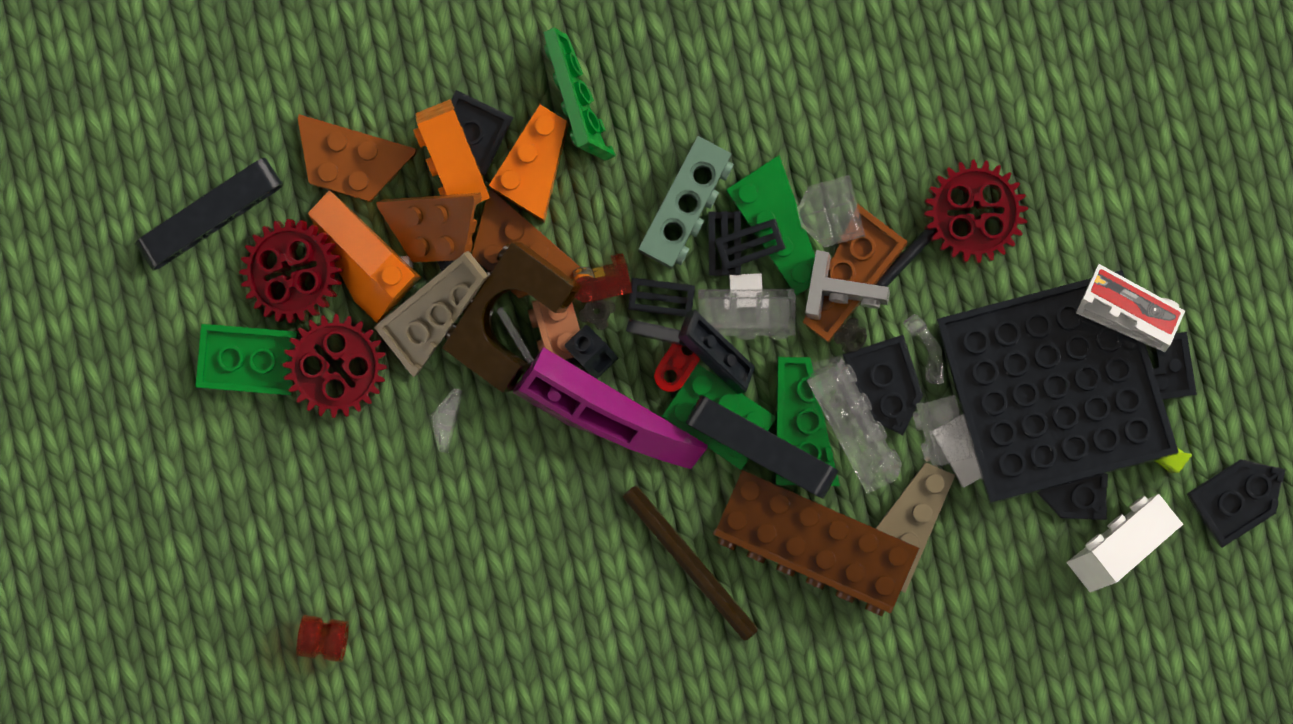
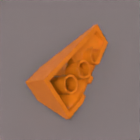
(370, 267)

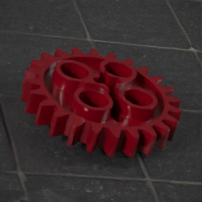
(977, 240)
(297, 298)
(354, 345)

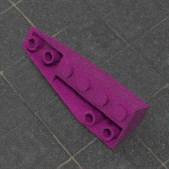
(602, 411)

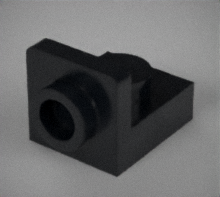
(591, 351)

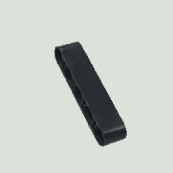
(209, 214)
(762, 446)

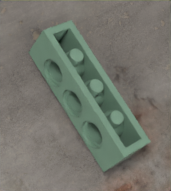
(702, 155)

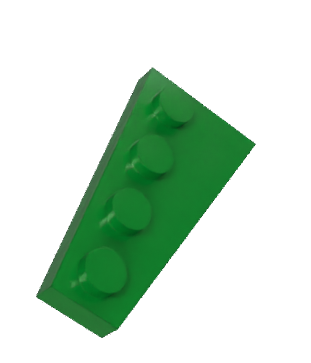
(585, 126)
(768, 196)
(799, 413)

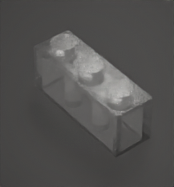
(749, 312)

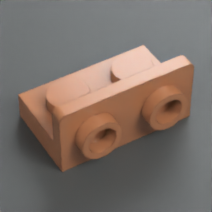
(555, 328)

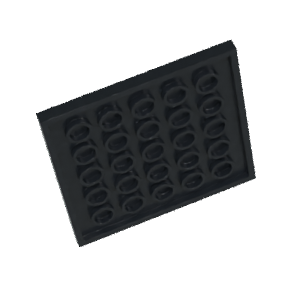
(1052, 393)

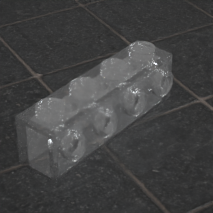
(854, 425)

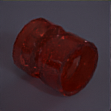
(322, 638)

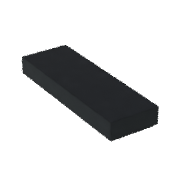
(716, 351)

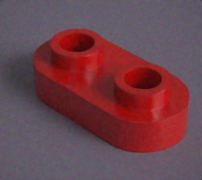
(677, 362)

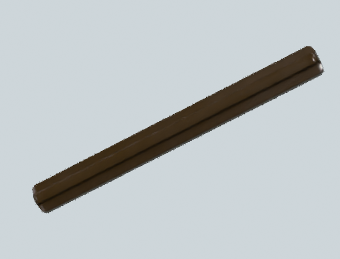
(690, 563)

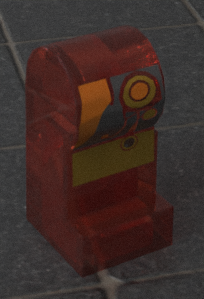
(603, 281)

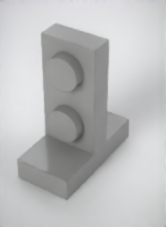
(839, 290)

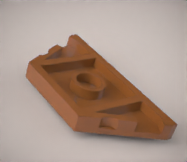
(349, 159)
(432, 225)
(504, 225)

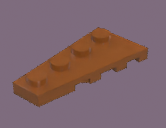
(857, 261)

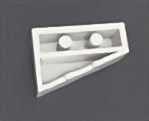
(1125, 543)

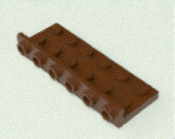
(815, 543)

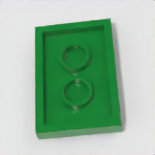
(244, 359)
(707, 384)

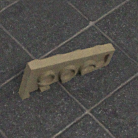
(426, 317)
(917, 510)

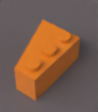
(449, 151)
(532, 164)

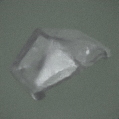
(831, 212)
(444, 419)

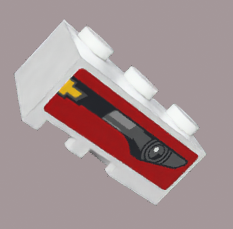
(1130, 309)

